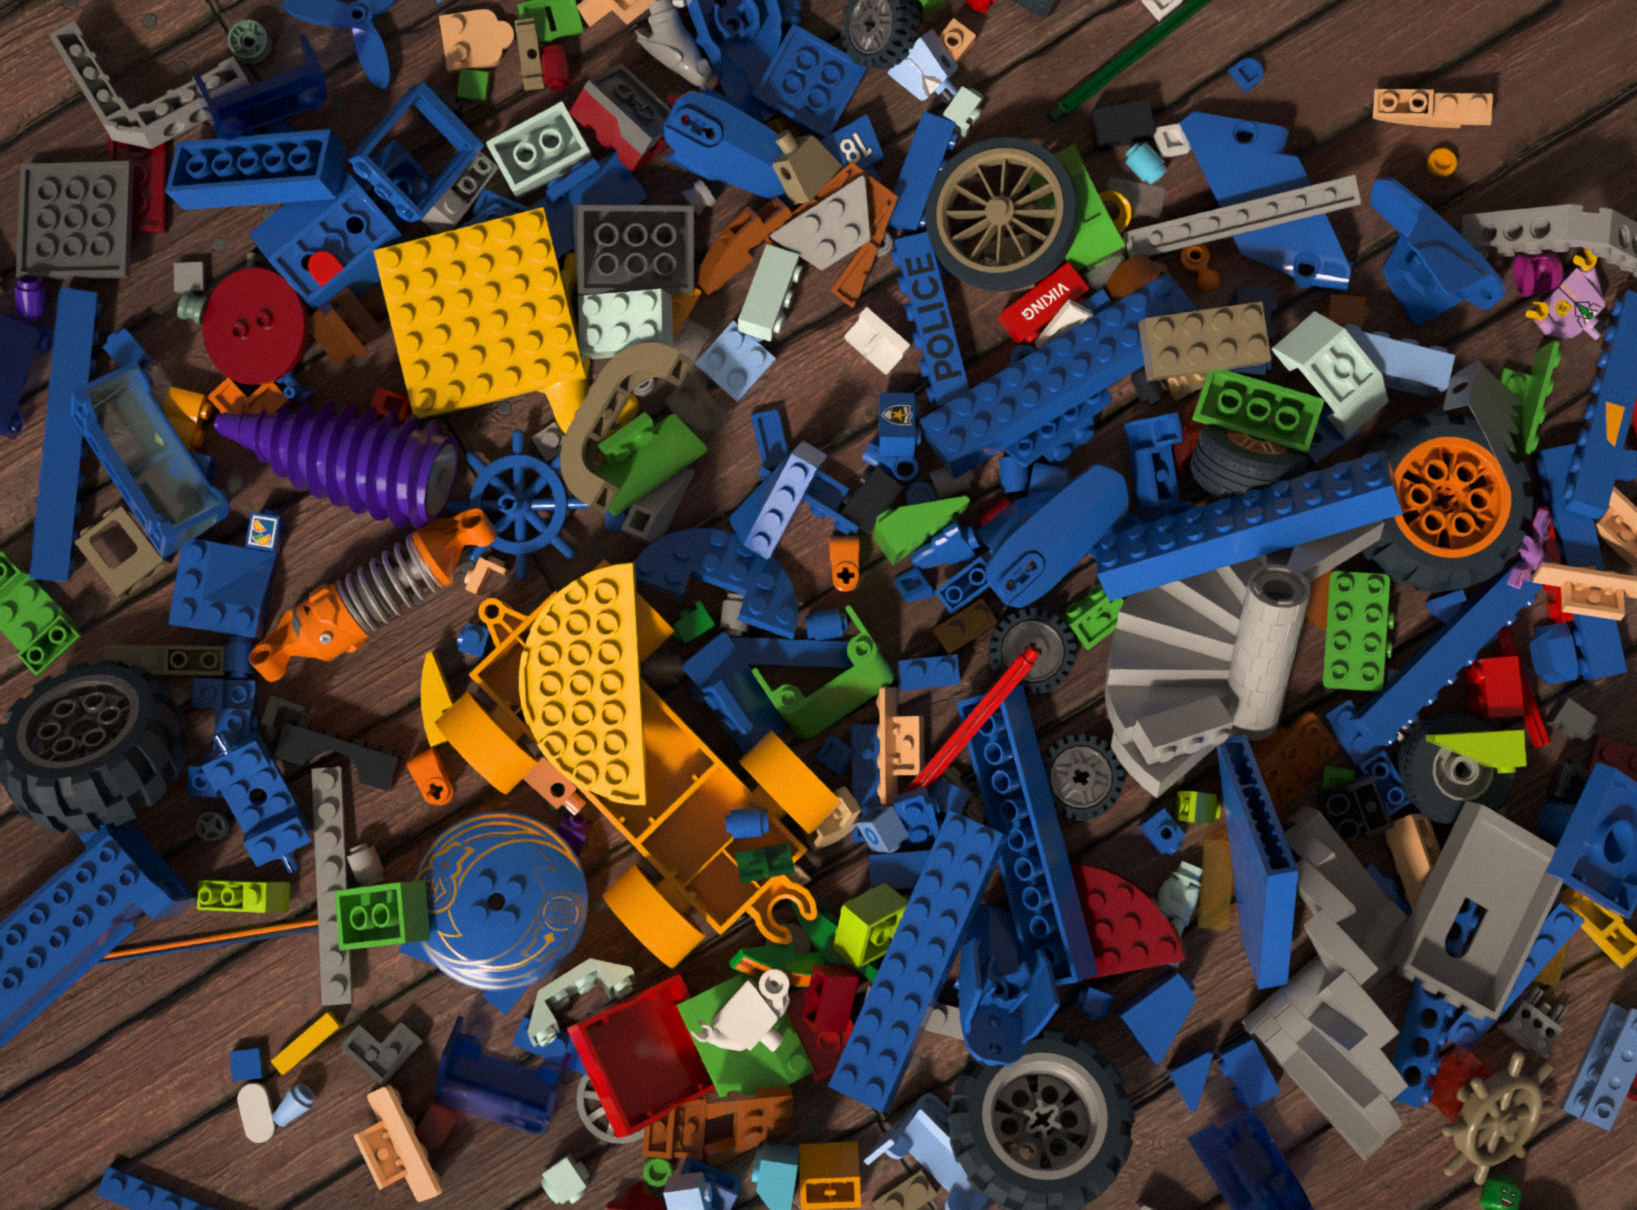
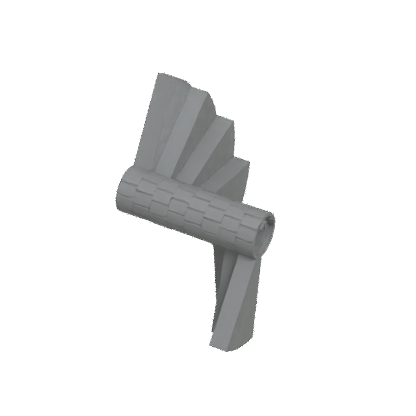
(1220, 636)
(1323, 1020)

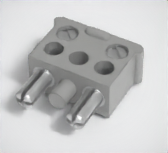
(1524, 1032)

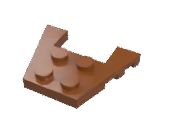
(756, 1120)

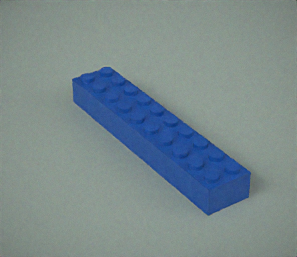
(1049, 380)
(1248, 525)
(1034, 855)
(918, 961)

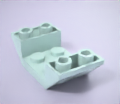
(1335, 369)
(614, 978)

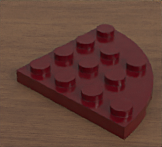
(1124, 923)

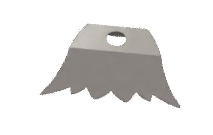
(1491, 406)

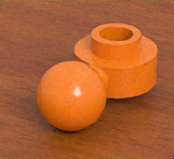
(1207, 279)

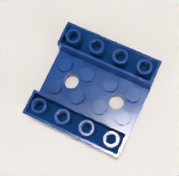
(321, 226)

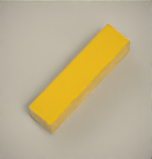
(306, 1042)

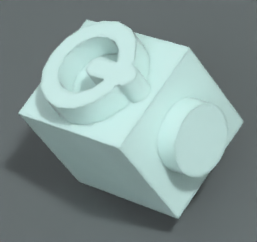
(565, 1180)

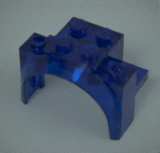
(1246, 1163)

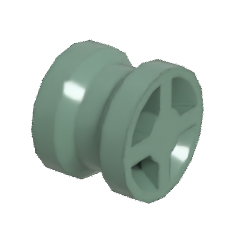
(192, 307)

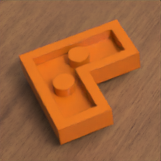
(231, 398)

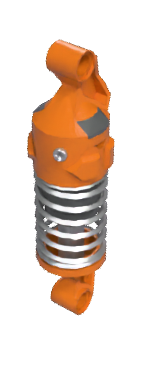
(346, 613)

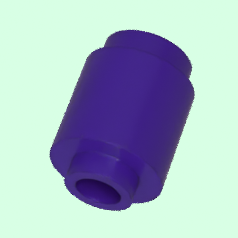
(30, 296)

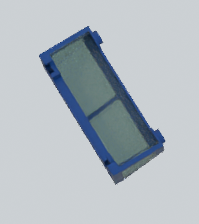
(147, 458)

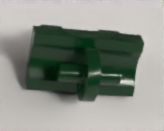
(765, 862)

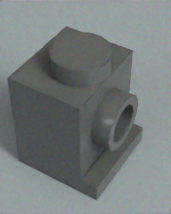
(1572, 719)

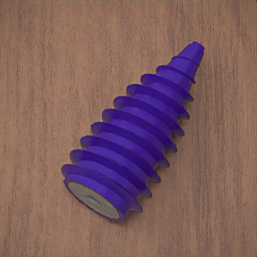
(353, 459)

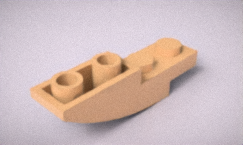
(1432, 109)

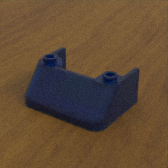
(265, 100)
(496, 1087)

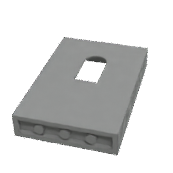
(1507, 875)

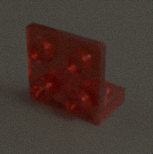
(1455, 1071)

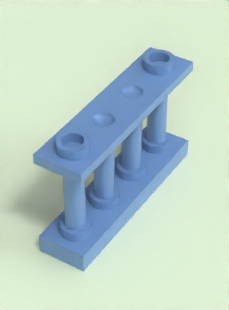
(1605, 1069)

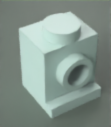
(964, 109)

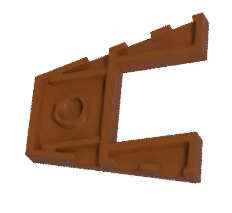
(882, 206)

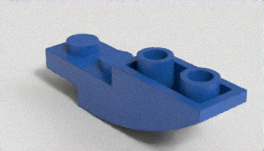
(965, 584)
(1366, 758)

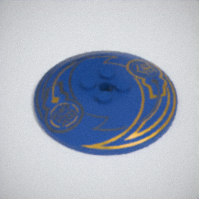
(541, 891)

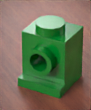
(692, 624)

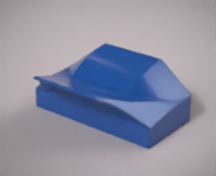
(1554, 653)

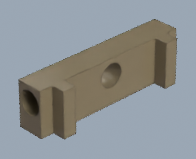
(528, 40)

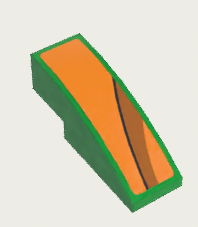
(757, 960)

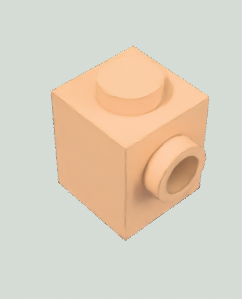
(957, 40)

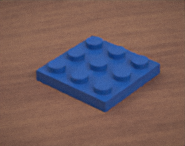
(809, 82)

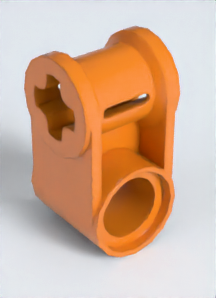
(844, 557)
(429, 772)

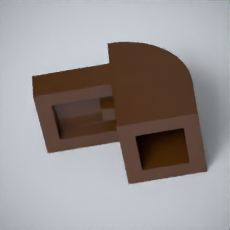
(1133, 275)

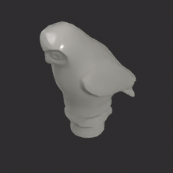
(674, 44)

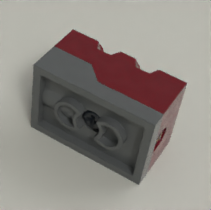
(623, 115)

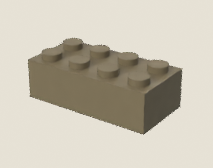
(1204, 341)

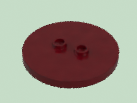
(255, 326)

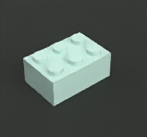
(539, 150)
(622, 320)

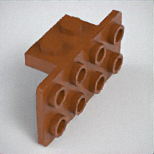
(1293, 757)

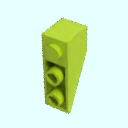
(243, 896)

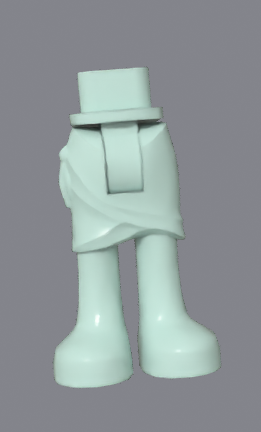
(1179, 896)

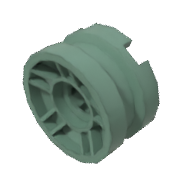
(255, 32)

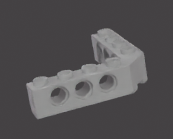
(147, 123)
(1601, 232)

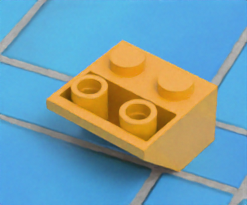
(829, 1175)

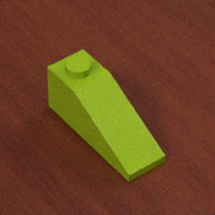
(1489, 748)
(1197, 807)

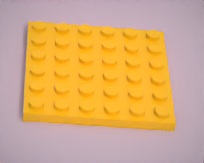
(479, 314)

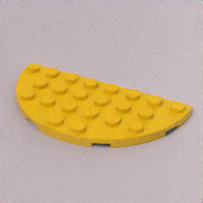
(586, 686)

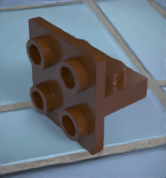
(343, 327)

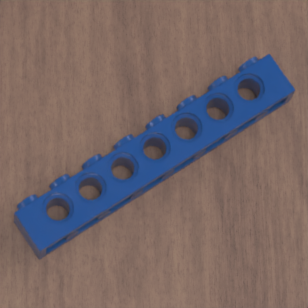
(1437, 1034)

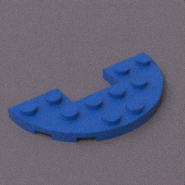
(726, 563)

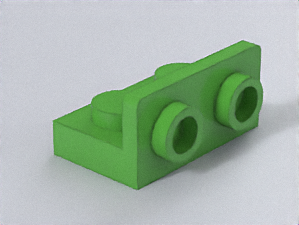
(1092, 616)

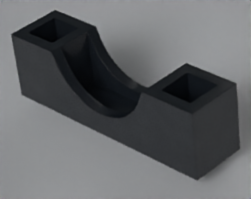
(374, 767)

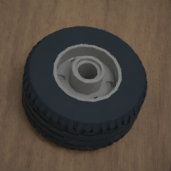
(1441, 780)

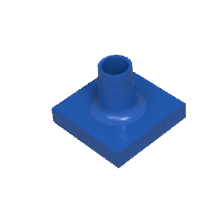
(1597, 840)

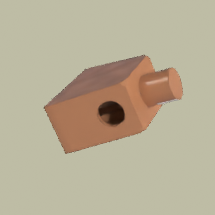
(546, 775)

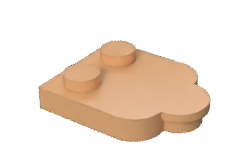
(474, 40)

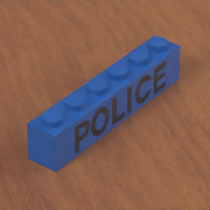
(931, 319)

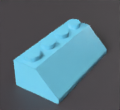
(776, 1174)

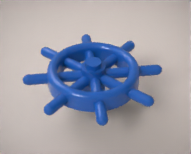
(520, 503)

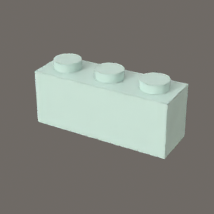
(769, 293)

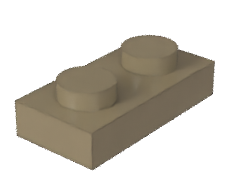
(907, 1194)

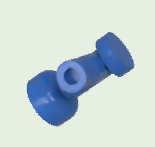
(295, 388)

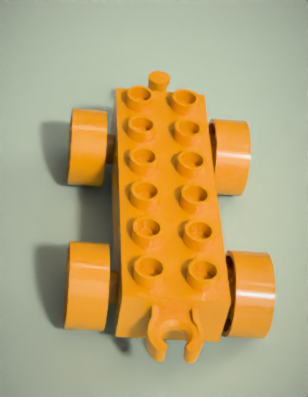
(686, 806)

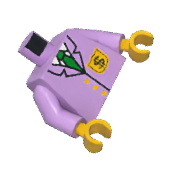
(1573, 304)

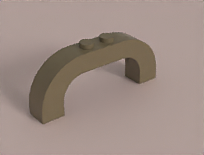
(601, 409)

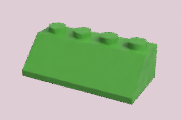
(1259, 410)

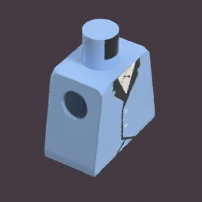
(927, 69)

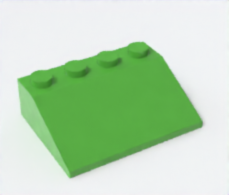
(911, 526)
(746, 1068)

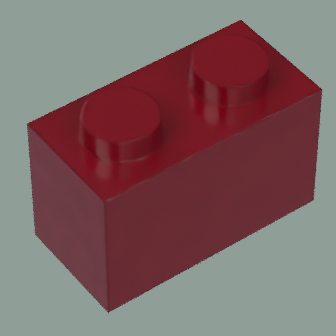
(830, 998)

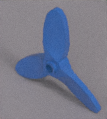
(345, 15)

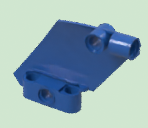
(1258, 170)

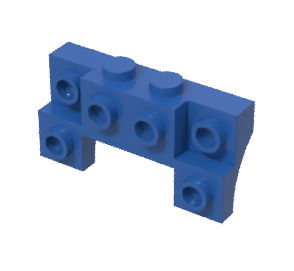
(1153, 466)
(235, 713)

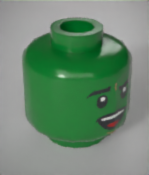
(1500, 1194)

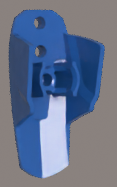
(747, 46)
(735, 153)
(1431, 261)
(1052, 531)
(1002, 988)

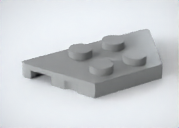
(831, 227)

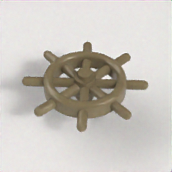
(1497, 1117)

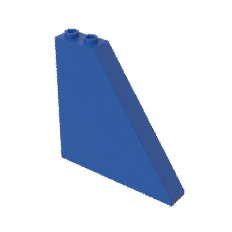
(1260, 864)

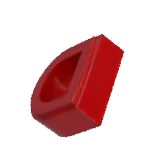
(324, 267)

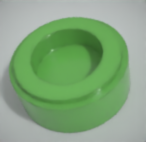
(657, 1171)

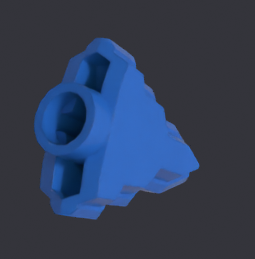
(948, 546)

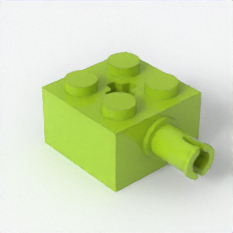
(869, 924)

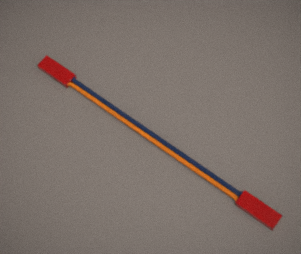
(210, 941)

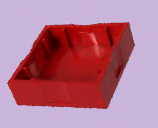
(642, 1056)

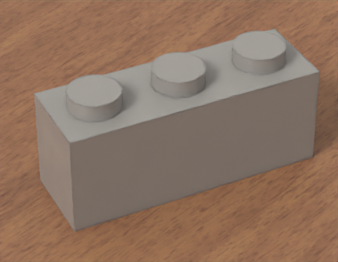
(1182, 729)

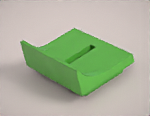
(564, 14)

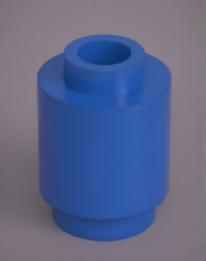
(1012, 475)
(826, 624)
(237, 657)
(747, 822)

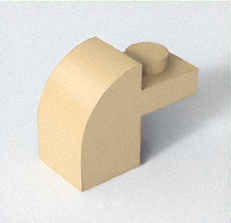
(837, 824)

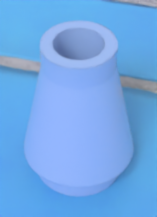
(296, 1102)

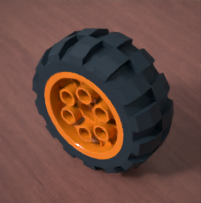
(1411, 550)

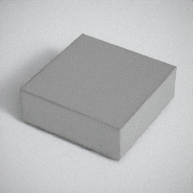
(189, 277)

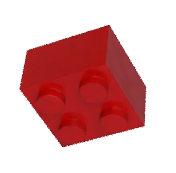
(1494, 687)

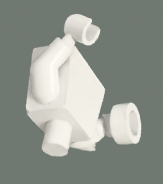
(750, 1015)

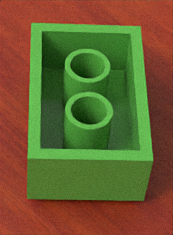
(382, 915)

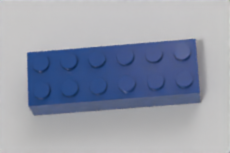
(257, 170)

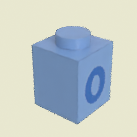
(882, 829)

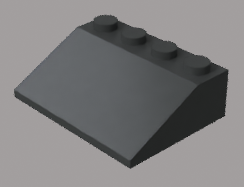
(634, 247)

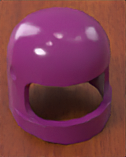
(1537, 273)

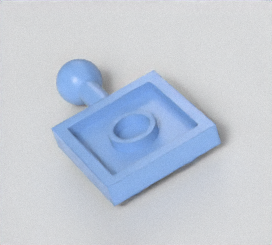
(736, 361)

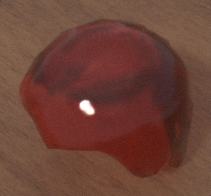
(1183, 451)

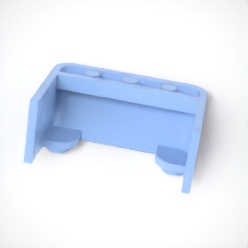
(926, 1137)

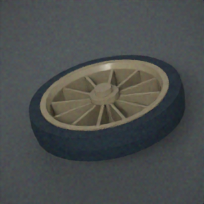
(1002, 214)

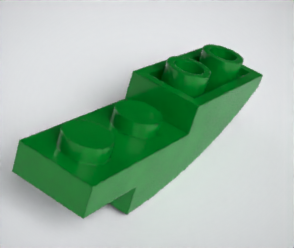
(822, 935)

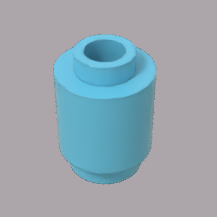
(1145, 163)

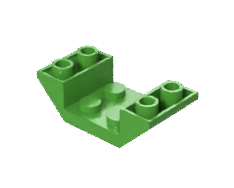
(1096, 231)
(33, 618)

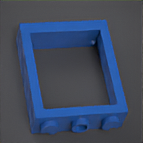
(446, 123)

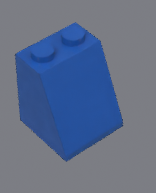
(1158, 1013)

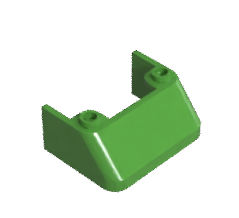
(840, 696)

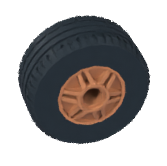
(1235, 463)

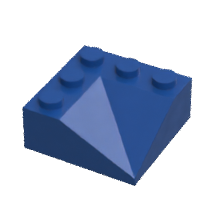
(223, 589)

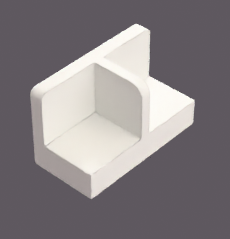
(877, 341)

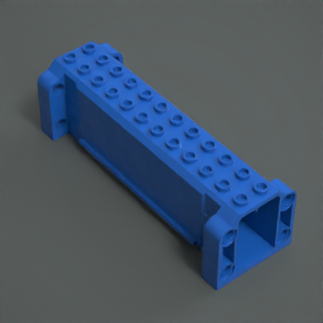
(81, 919)

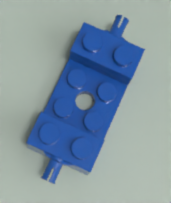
(272, 825)

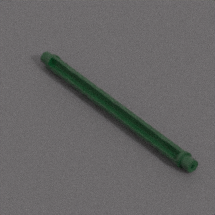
(1126, 59)

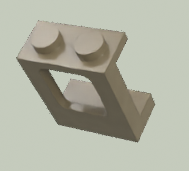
(135, 570)

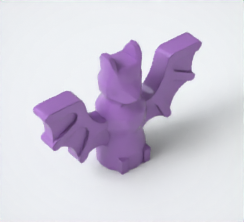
(1531, 551)

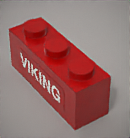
(1041, 304)

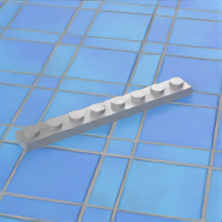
(1244, 217)
(331, 877)

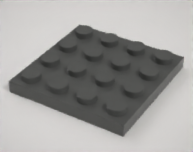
(75, 220)

